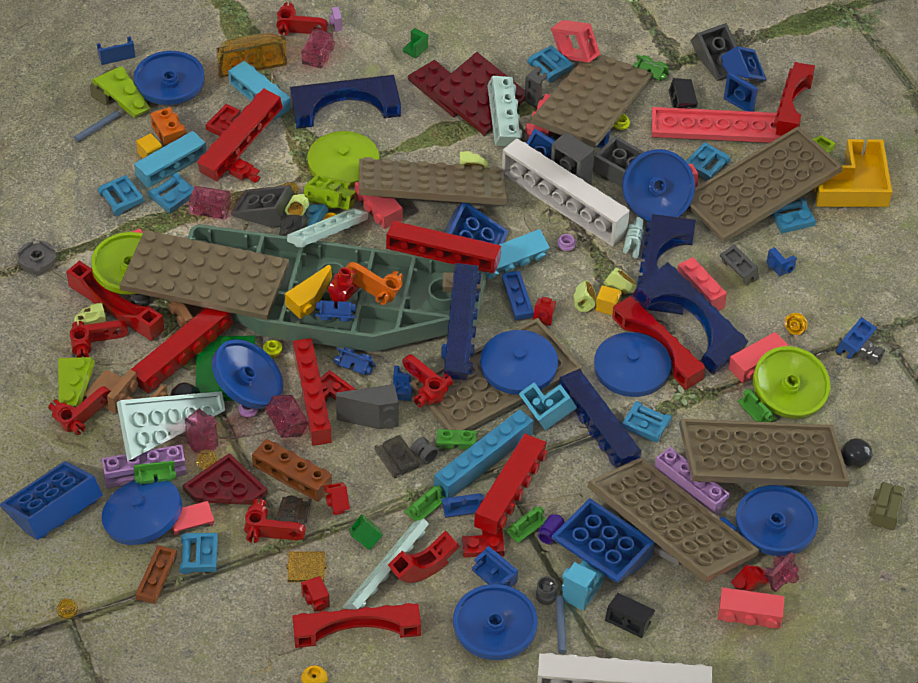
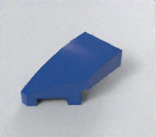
(402, 384)

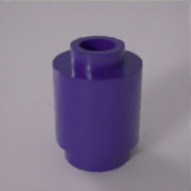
(549, 527)

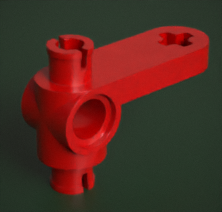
(289, 22)
(342, 286)
(83, 335)
(434, 385)
(81, 413)
(269, 528)

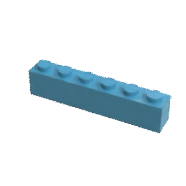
(483, 454)

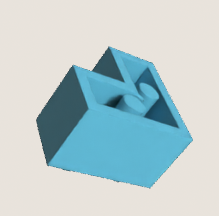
(548, 408)
(581, 584)

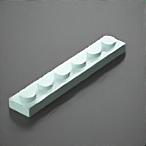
(327, 227)
(382, 570)

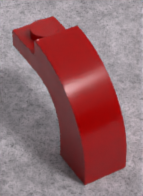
(425, 563)

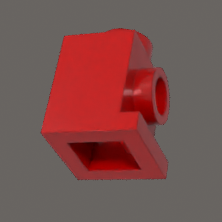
(337, 497)
(315, 594)

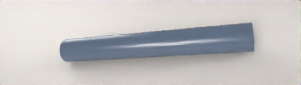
(97, 126)
(561, 632)

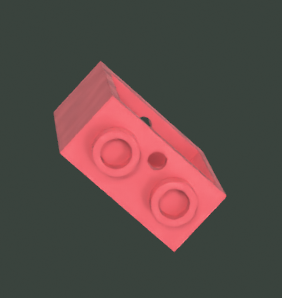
(583, 32)

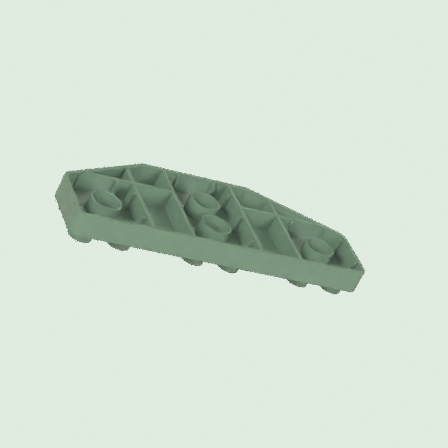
(414, 315)

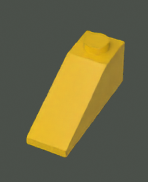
(304, 296)

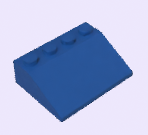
(473, 224)
(52, 499)
(605, 541)

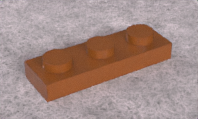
(156, 574)

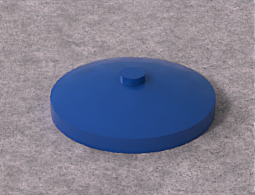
(169, 77)
(658, 184)
(517, 360)
(632, 364)
(246, 373)
(141, 512)
(777, 520)
(495, 622)

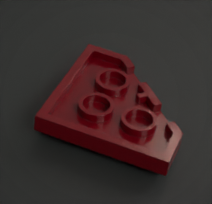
(225, 483)

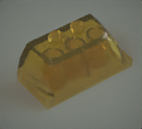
(258, 50)

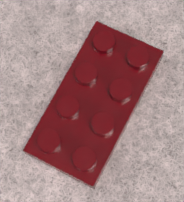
(428, 78)

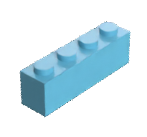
(250, 82)
(170, 159)
(521, 252)

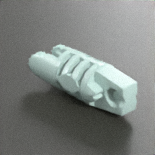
(634, 237)

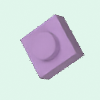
(335, 19)

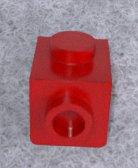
(544, 310)
(749, 578)

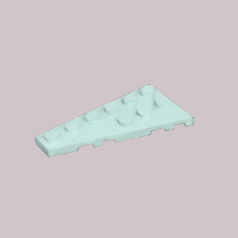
(158, 419)

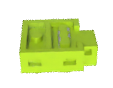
(330, 192)

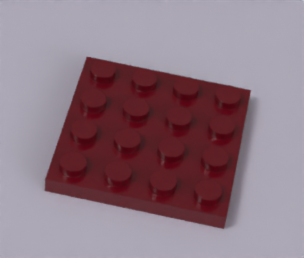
(467, 92)

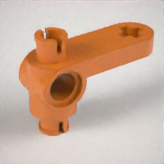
(382, 289)

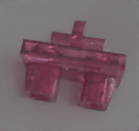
(784, 571)

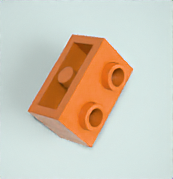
(167, 126)

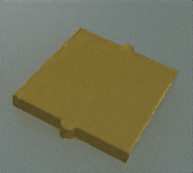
(305, 565)

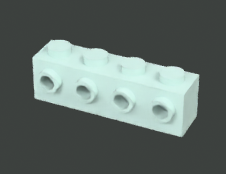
(504, 110)

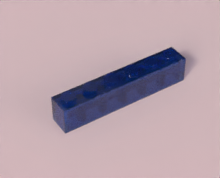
(461, 321)
(600, 419)

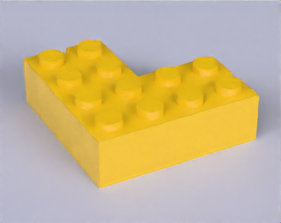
(863, 179)

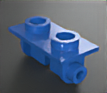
(328, 311)
(348, 356)
(462, 504)

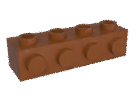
(291, 469)

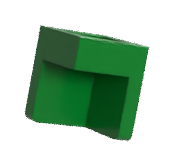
(418, 43)
(365, 532)

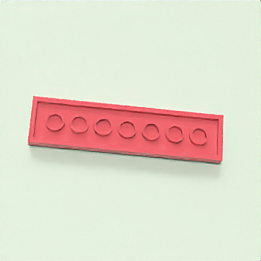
(713, 124)

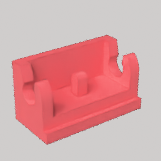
(193, 516)

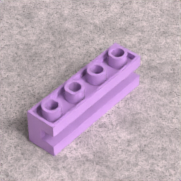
(677, 469)
(120, 471)

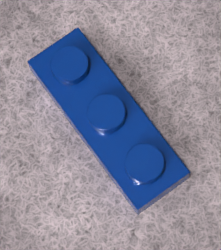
(517, 295)

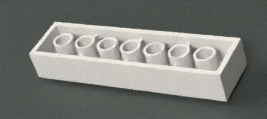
(565, 192)
(592, 669)

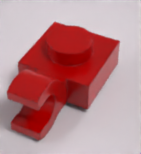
(243, 169)

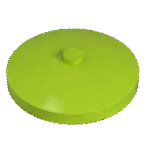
(338, 155)
(112, 259)
(791, 382)

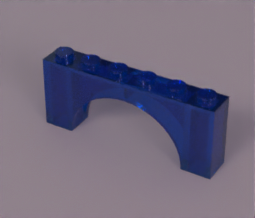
(377, 91)
(664, 234)
(671, 287)

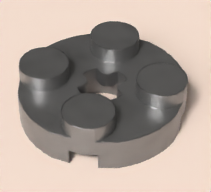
(36, 265)

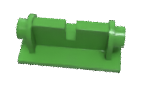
(659, 69)
(755, 407)
(448, 438)
(162, 470)
(425, 504)
(526, 524)

